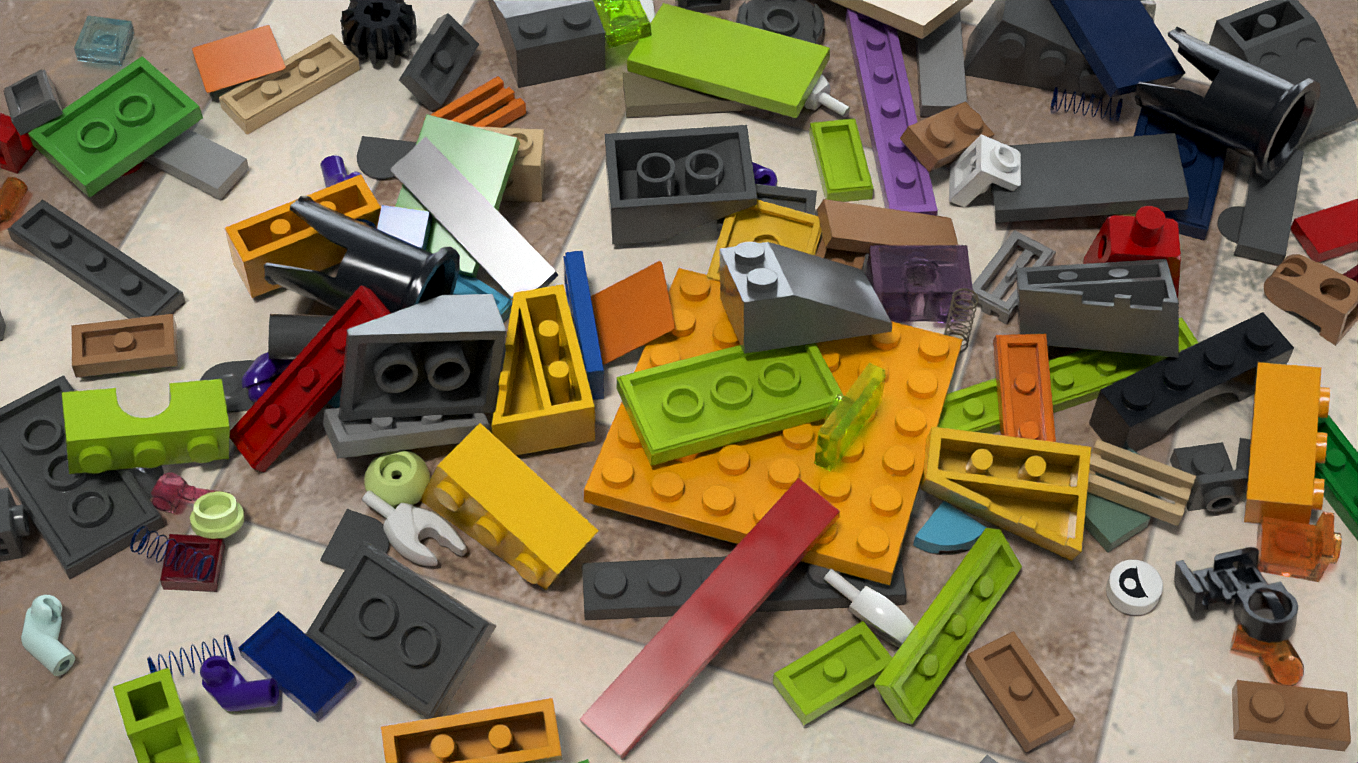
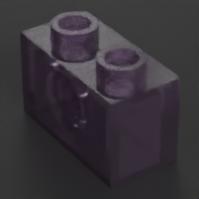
(920, 280)

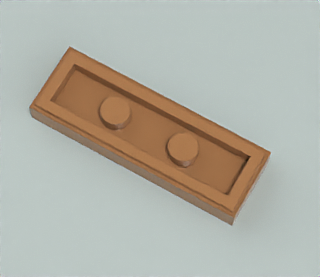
(860, 226)

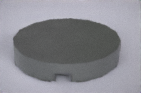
(785, 17)

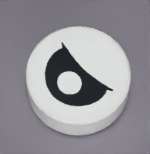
(1134, 587)

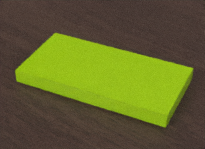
(729, 60)
(725, 398)

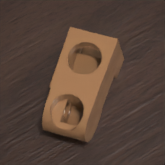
(1315, 294)

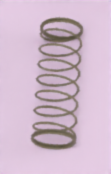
(951, 314)

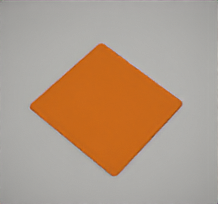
(238, 58)
(632, 312)

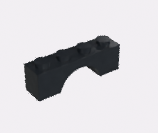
(1149, 402)

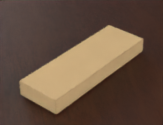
(305, 76)

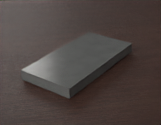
(1094, 179)
(77, 514)

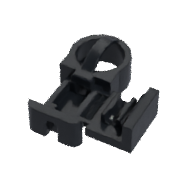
(1247, 589)

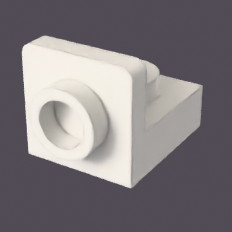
(979, 166)

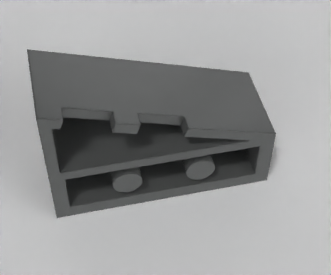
(1029, 47)
(1102, 306)

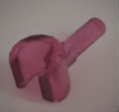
(171, 490)

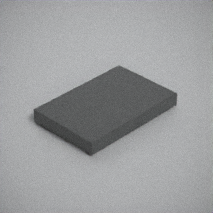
(400, 631)

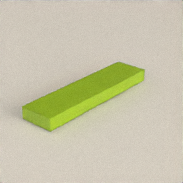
(948, 626)

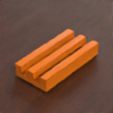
(481, 101)

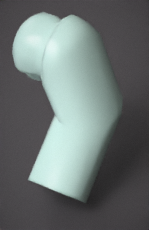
(42, 633)

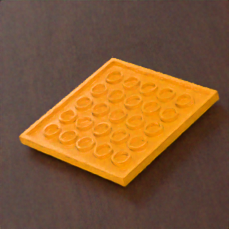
(737, 484)

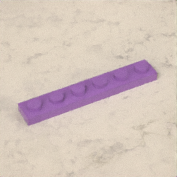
(888, 113)

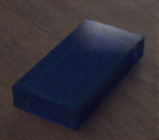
(298, 665)

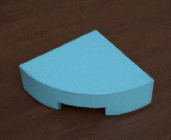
(948, 531)

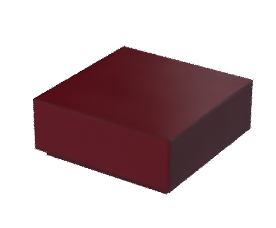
(177, 580)

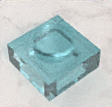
(104, 40)

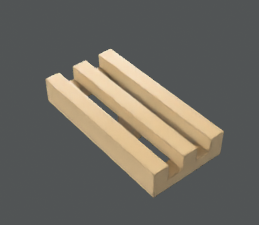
(1139, 475)

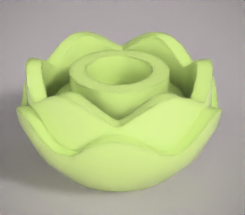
(401, 463)

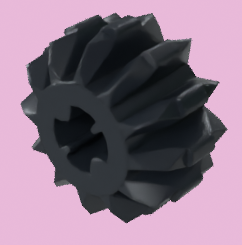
(379, 29)

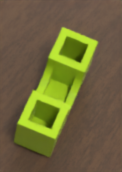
(107, 438)
(156, 719)

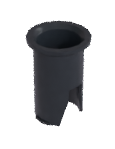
(1242, 107)
(385, 264)

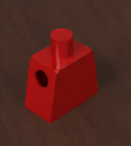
(1138, 238)

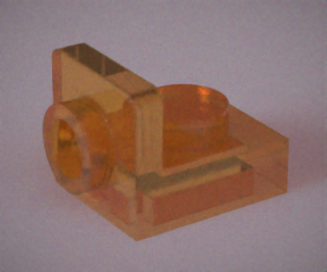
(1297, 547)

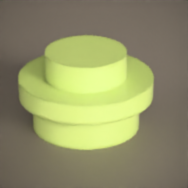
(216, 515)

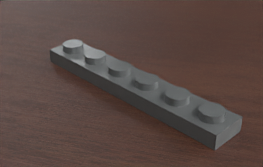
(664, 585)

